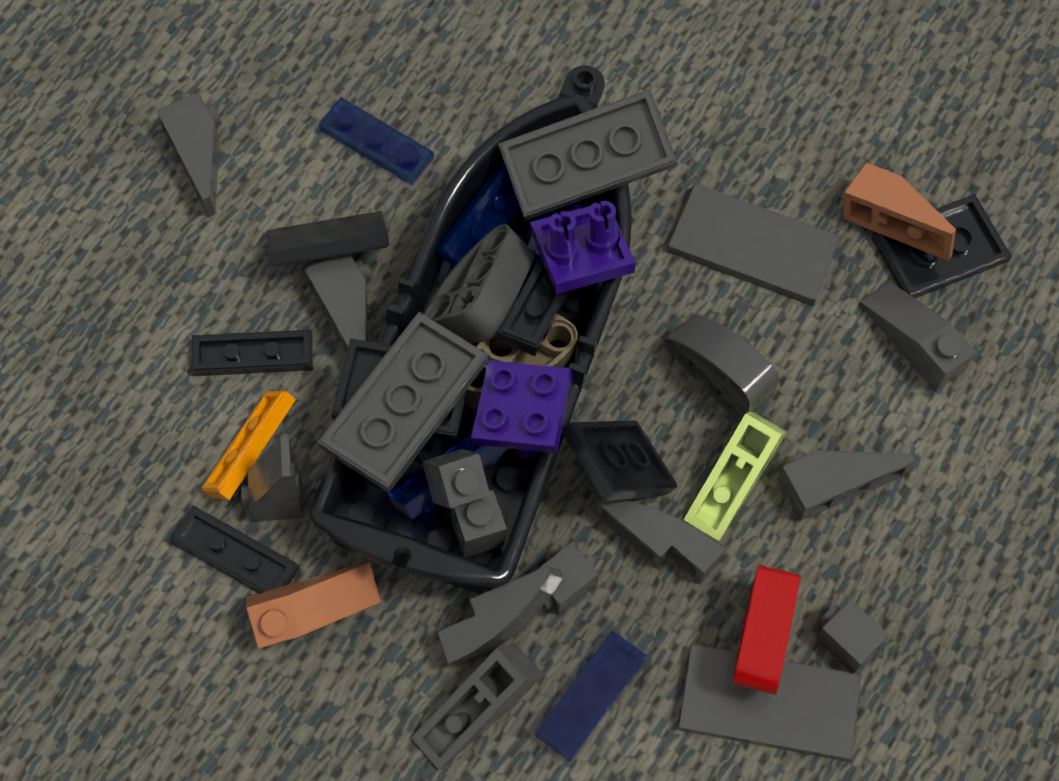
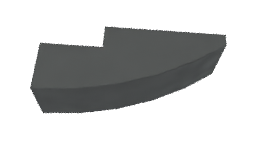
(662, 536)
(498, 616)

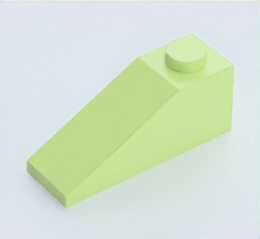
(735, 475)

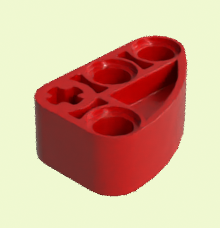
(766, 629)

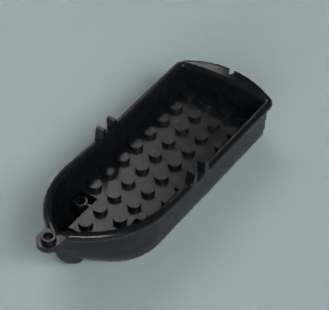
(359, 511)

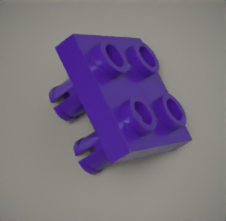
(582, 247)
(522, 407)

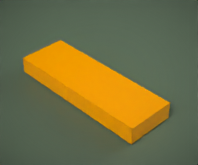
(248, 445)

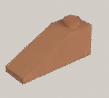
(896, 210)
(311, 603)

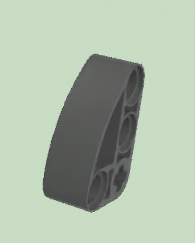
(482, 286)
(726, 363)

